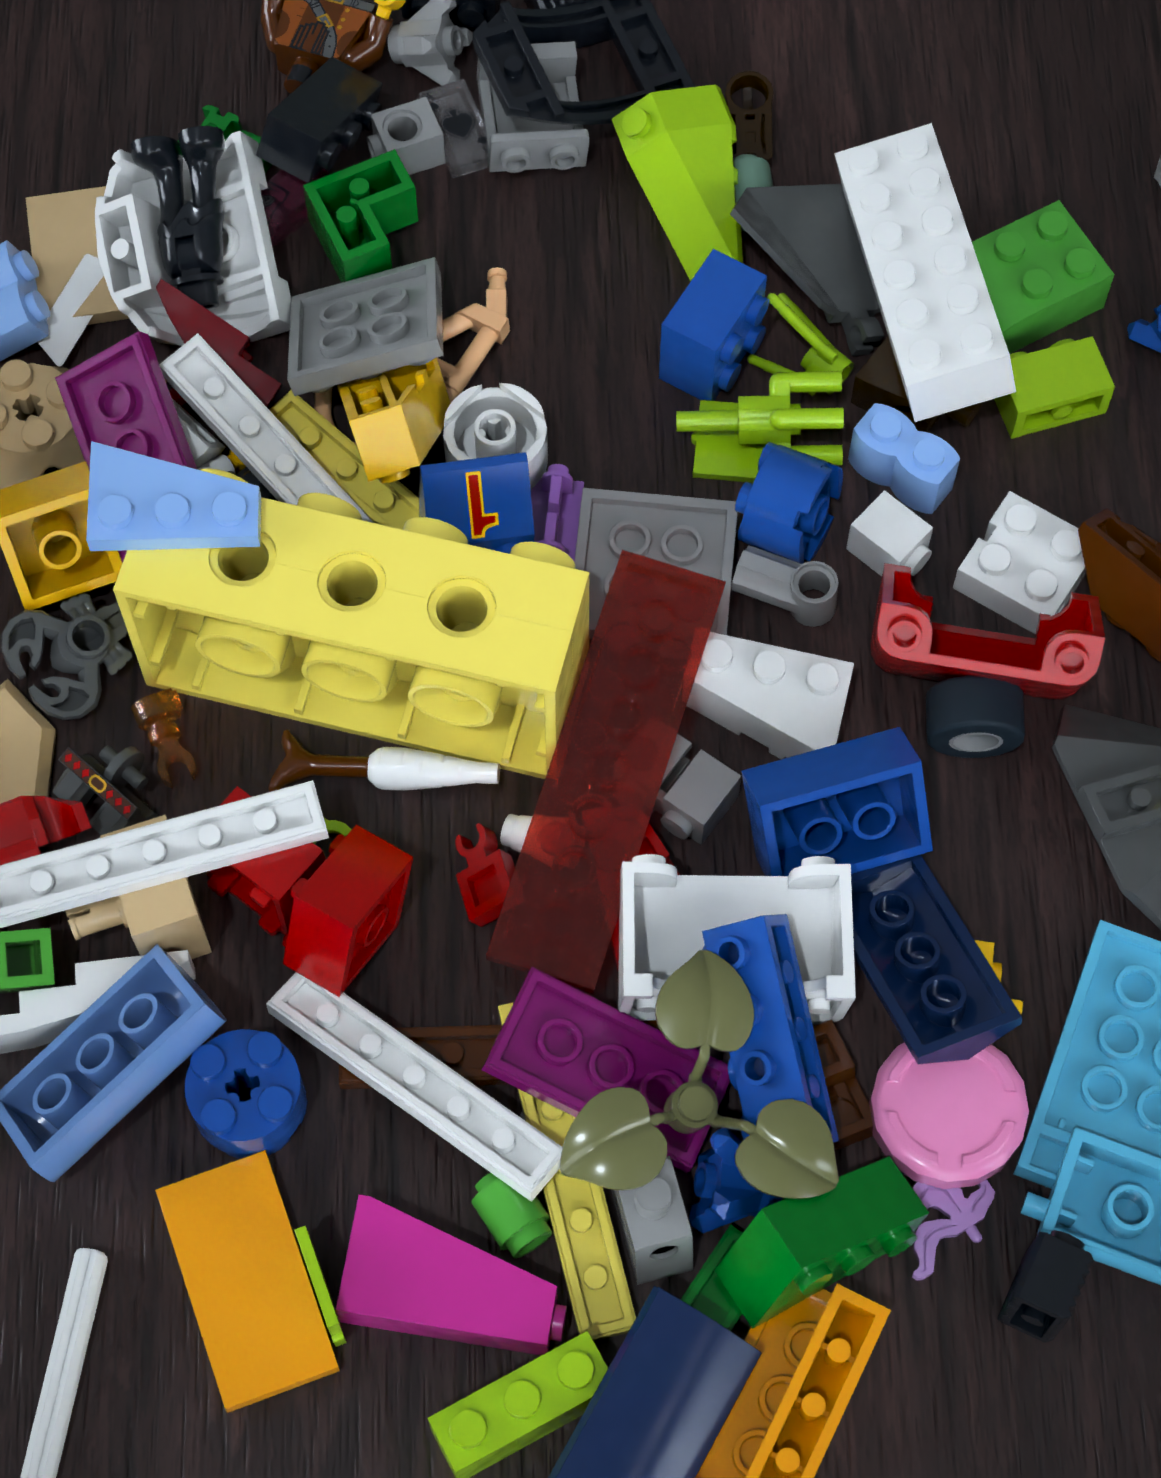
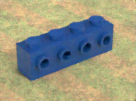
(782, 1050)

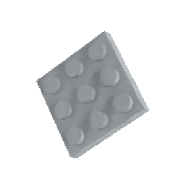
(365, 327)
(666, 528)

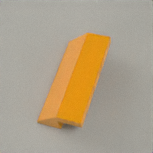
(797, 1387)

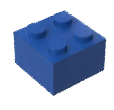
(713, 327)

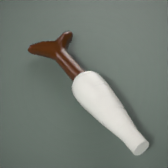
(385, 768)

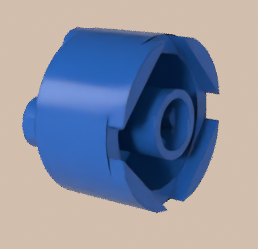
(788, 503)
(240, 1062)

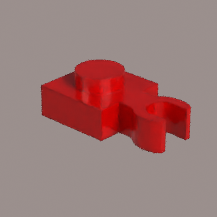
(486, 878)

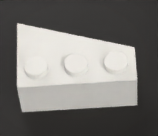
(772, 693)

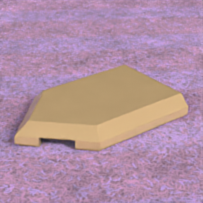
(25, 746)

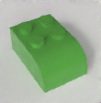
(1041, 274)

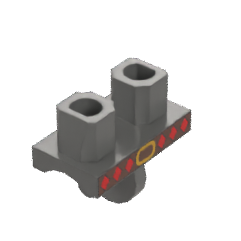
(87, 776)

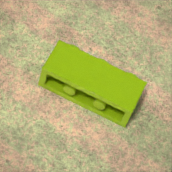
(519, 1407)

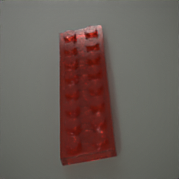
(606, 771)

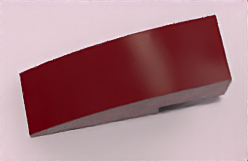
(222, 337)

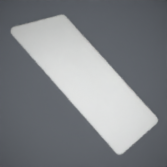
(62, 326)

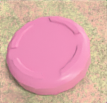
(950, 1118)

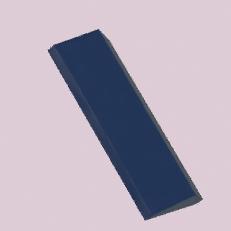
(926, 964)

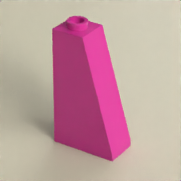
(437, 1286)

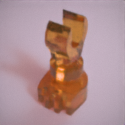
(156, 714)

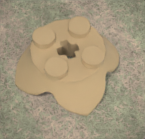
(40, 441)

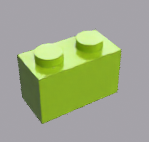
(1056, 387)

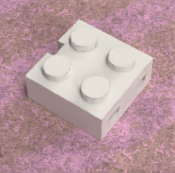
(1023, 563)

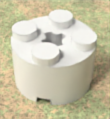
(496, 424)

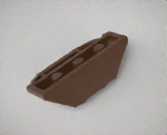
(1125, 575)

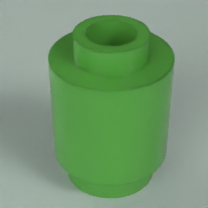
(511, 1217)

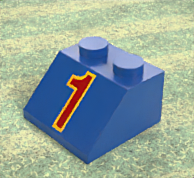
(481, 498)

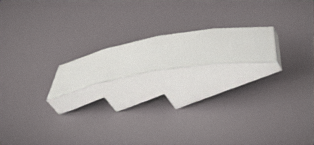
(51, 1010)

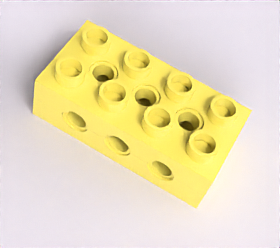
(369, 630)

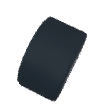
(974, 717)

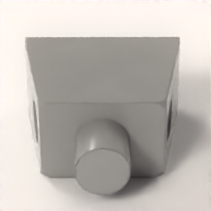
(655, 1219)

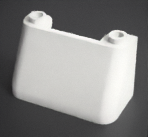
(667, 912)

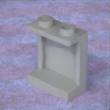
(527, 144)

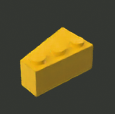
(396, 418)

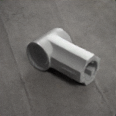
(783, 582)

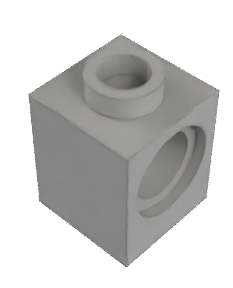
(416, 125)

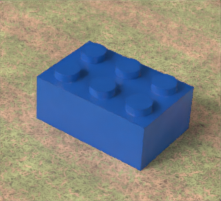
(840, 802)

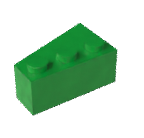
(817, 1240)

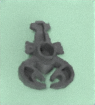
(76, 649)

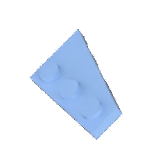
(165, 505)

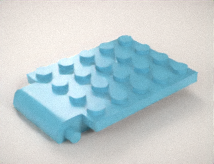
(1101, 1110)

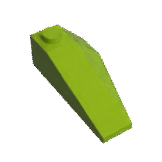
(685, 166)

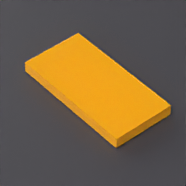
(247, 1281)

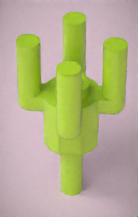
(773, 417)

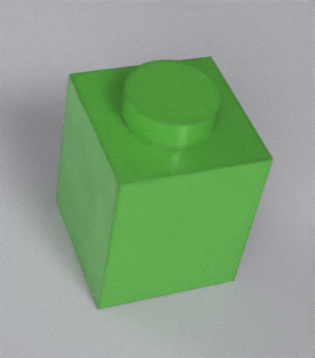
(26, 960)

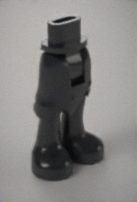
(190, 231)

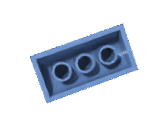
(106, 1063)

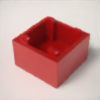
(267, 881)
(346, 909)

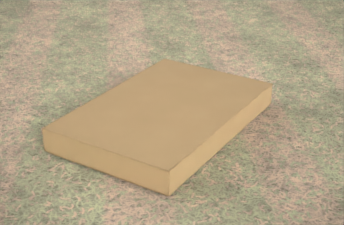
(60, 236)

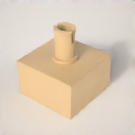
(154, 915)

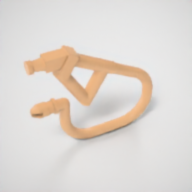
(489, 324)

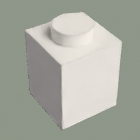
(890, 535)

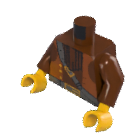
(313, 31)

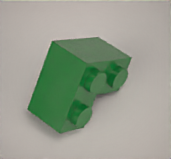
(358, 209)

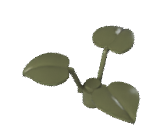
(617, 1139)

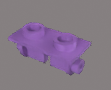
(557, 509)

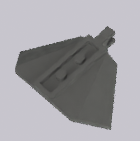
(818, 248)
(1117, 783)

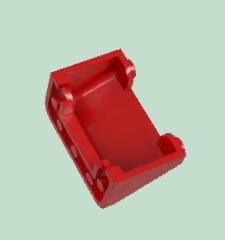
(1048, 666)

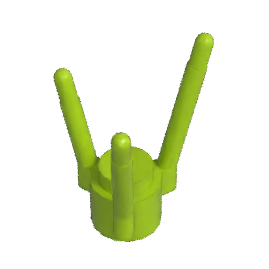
(821, 355)

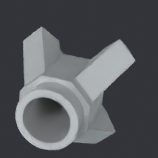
(430, 42)

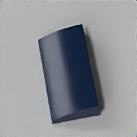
(660, 1396)

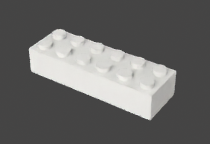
(925, 273)

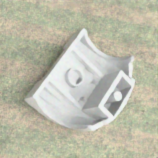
(131, 260)

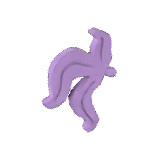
(962, 1216)

